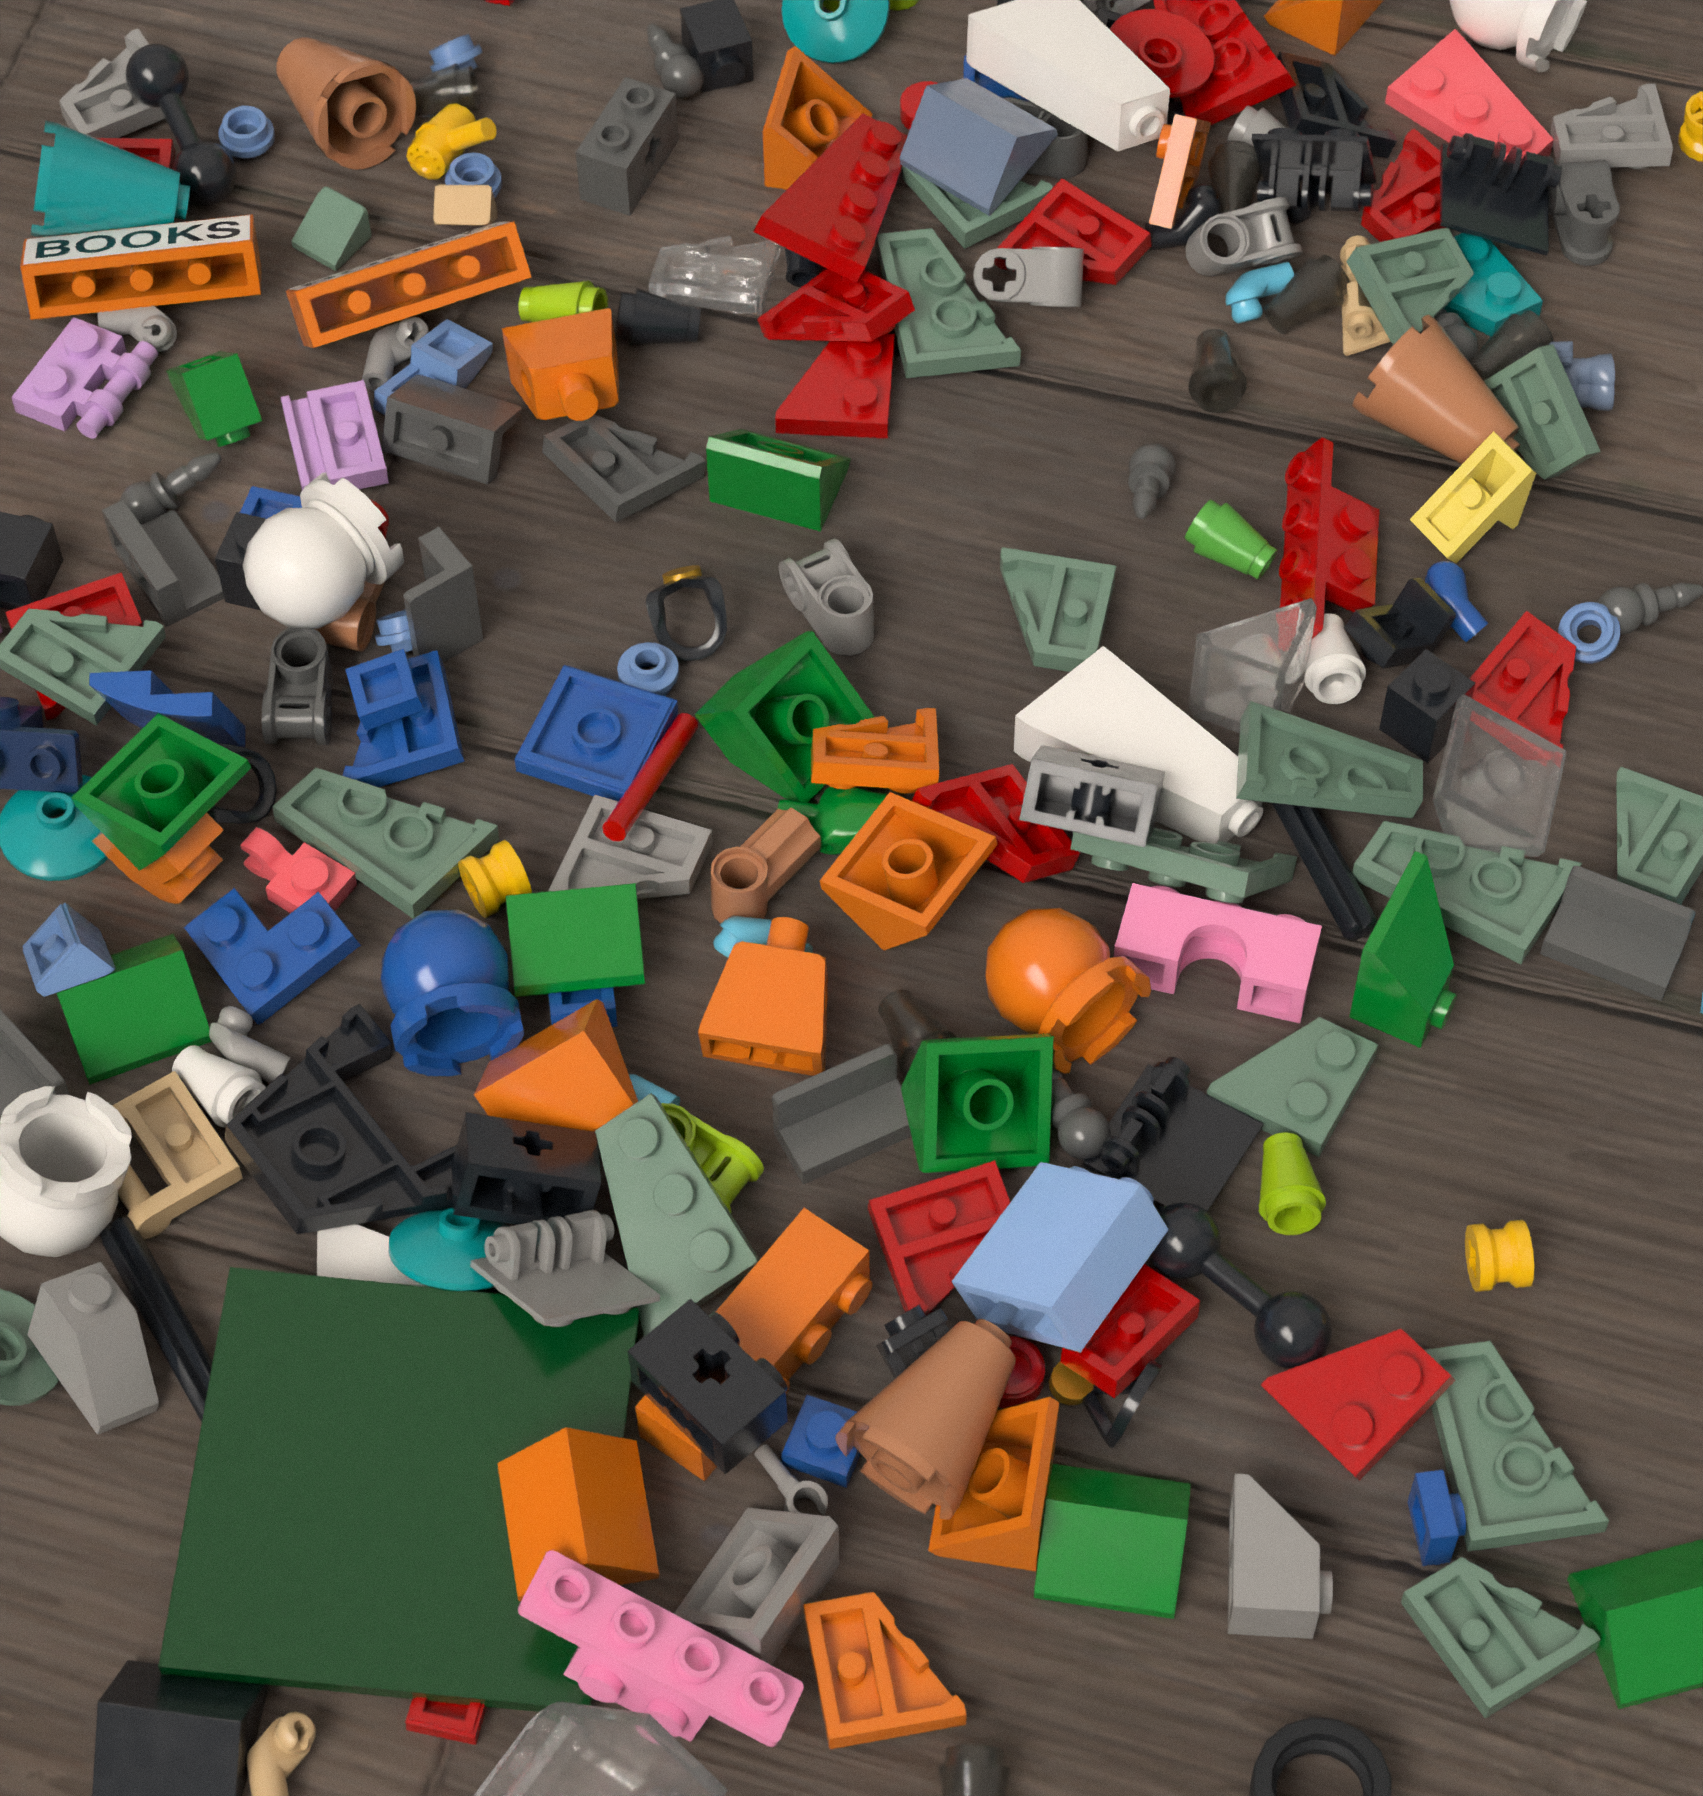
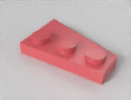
(1459, 94)

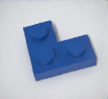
(272, 965)

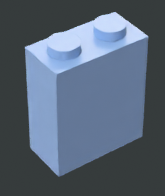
(1061, 1255)

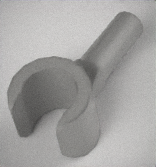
(788, 1484)

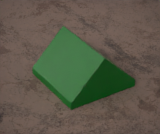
(774, 477)
(158, 788)
(575, 939)
(135, 1012)
(980, 1101)
(1112, 1541)
(1646, 1621)

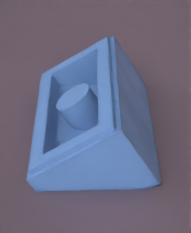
(66, 952)

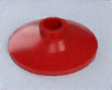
(1168, 47)

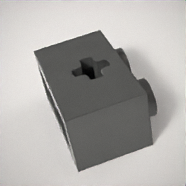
(627, 146)

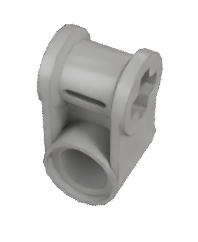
(1253, 235)
(1042, 276)
(832, 598)

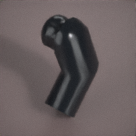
(1201, 206)

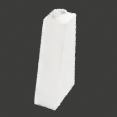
(1070, 67)
(1121, 717)

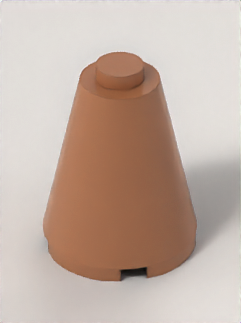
(347, 100)
(1435, 395)
(934, 1418)

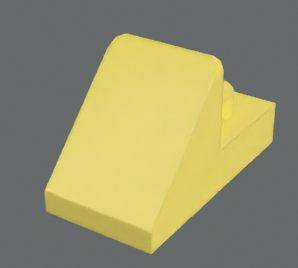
(1478, 494)

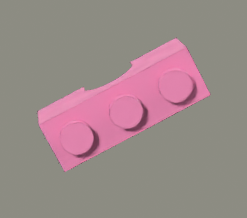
(1268, 951)

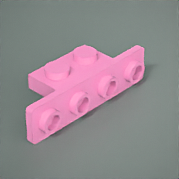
(654, 1658)

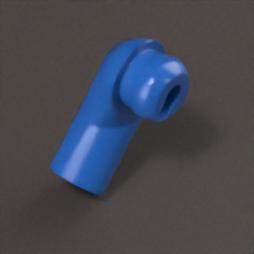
(1450, 584)

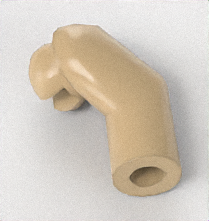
(279, 1753)

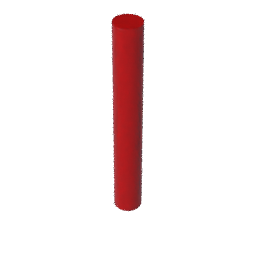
(650, 777)

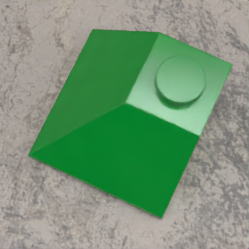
(769, 714)
(1407, 962)

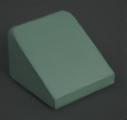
(332, 229)

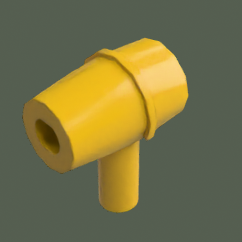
(445, 139)

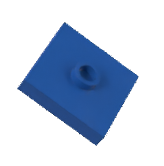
(594, 733)

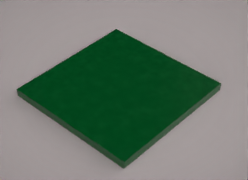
(355, 1489)

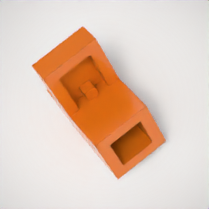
(180, 869)

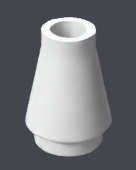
(1333, 666)
(217, 1083)

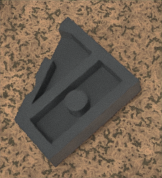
(619, 466)

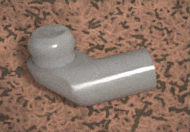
(141, 323)
(390, 348)
(232, 1041)

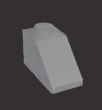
(94, 1347)
(1272, 1568)

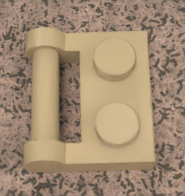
(181, 1149)

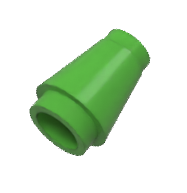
(1230, 540)

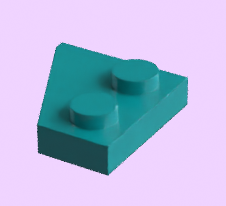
(1493, 289)

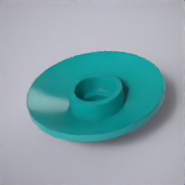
(835, 35)
(45, 845)
(439, 1249)

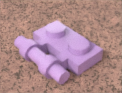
(71, 372)

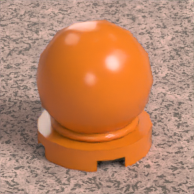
(1058, 979)

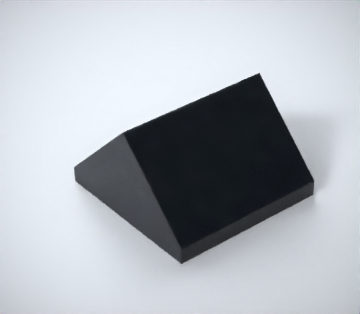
(174, 1734)

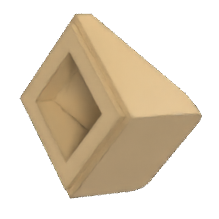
(464, 205)

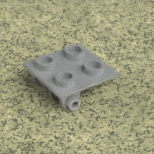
(561, 1269)

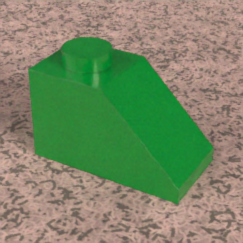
(216, 397)

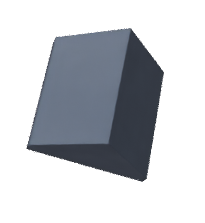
(973, 142)

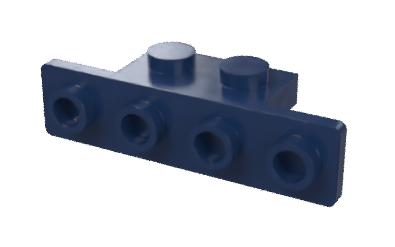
(35, 755)

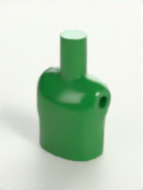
(837, 815)

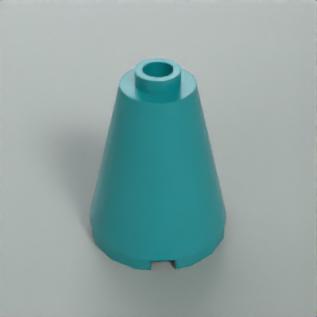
(102, 187)

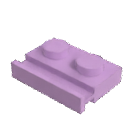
(335, 436)

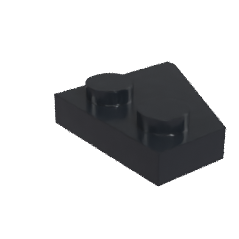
(1326, 103)

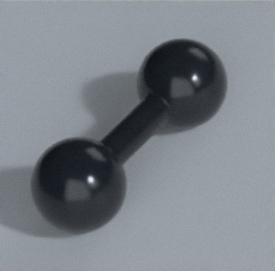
(159, 80)
(1287, 1326)

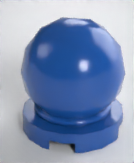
(449, 993)

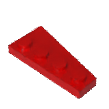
(1243, 65)
(839, 199)

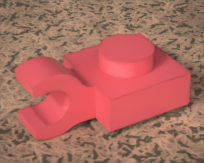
(298, 875)

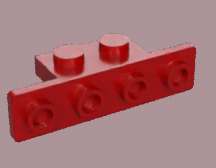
(1326, 538)

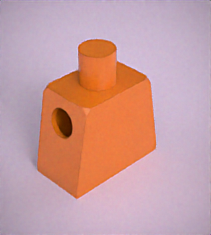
(565, 364)
(770, 1004)

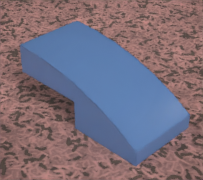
(444, 354)

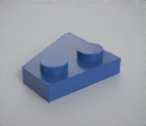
(415, 742)

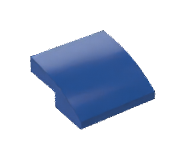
(143, 695)

